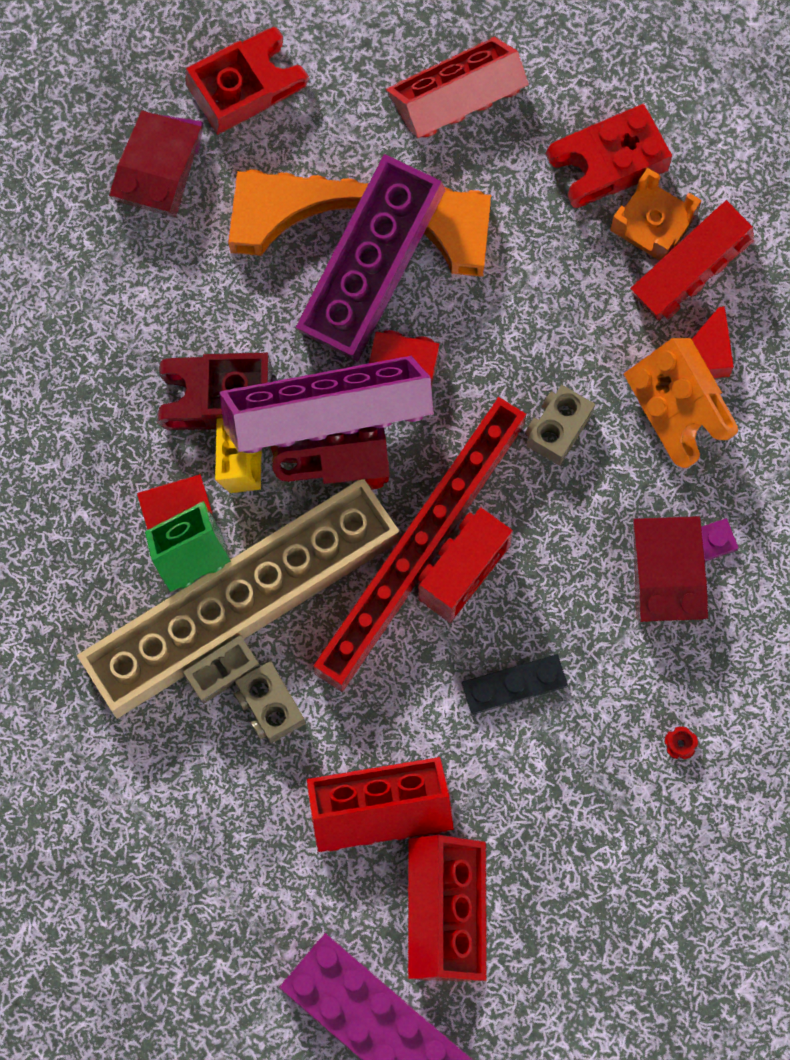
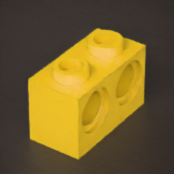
(235, 469)

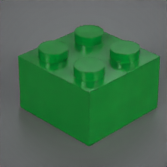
(187, 547)

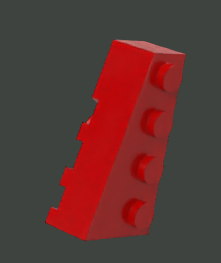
(694, 261)

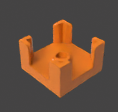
(654, 217)

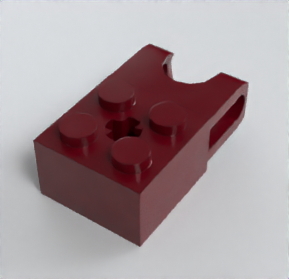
(203, 381)
(335, 458)

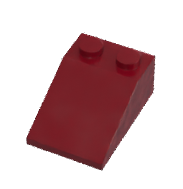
(156, 164)
(669, 569)

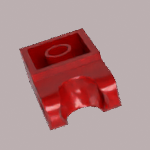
(250, 80)
(606, 156)

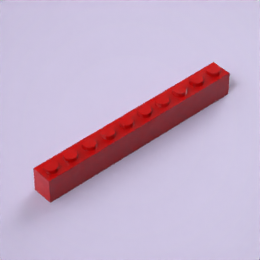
(419, 545)

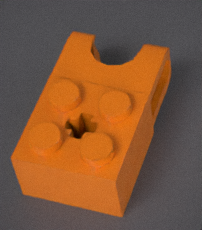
(680, 398)

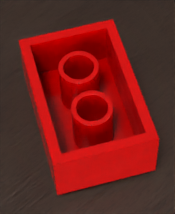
(464, 564)

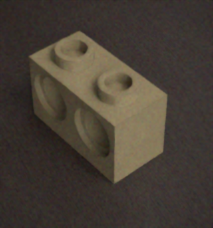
(564, 427)
(221, 669)
(276, 700)

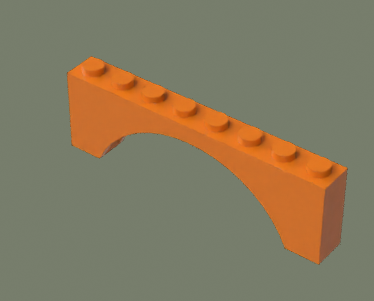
(273, 203)

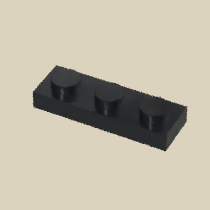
(514, 684)

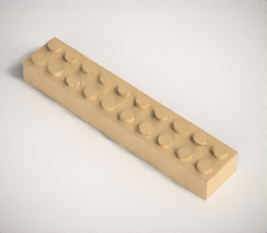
(239, 597)

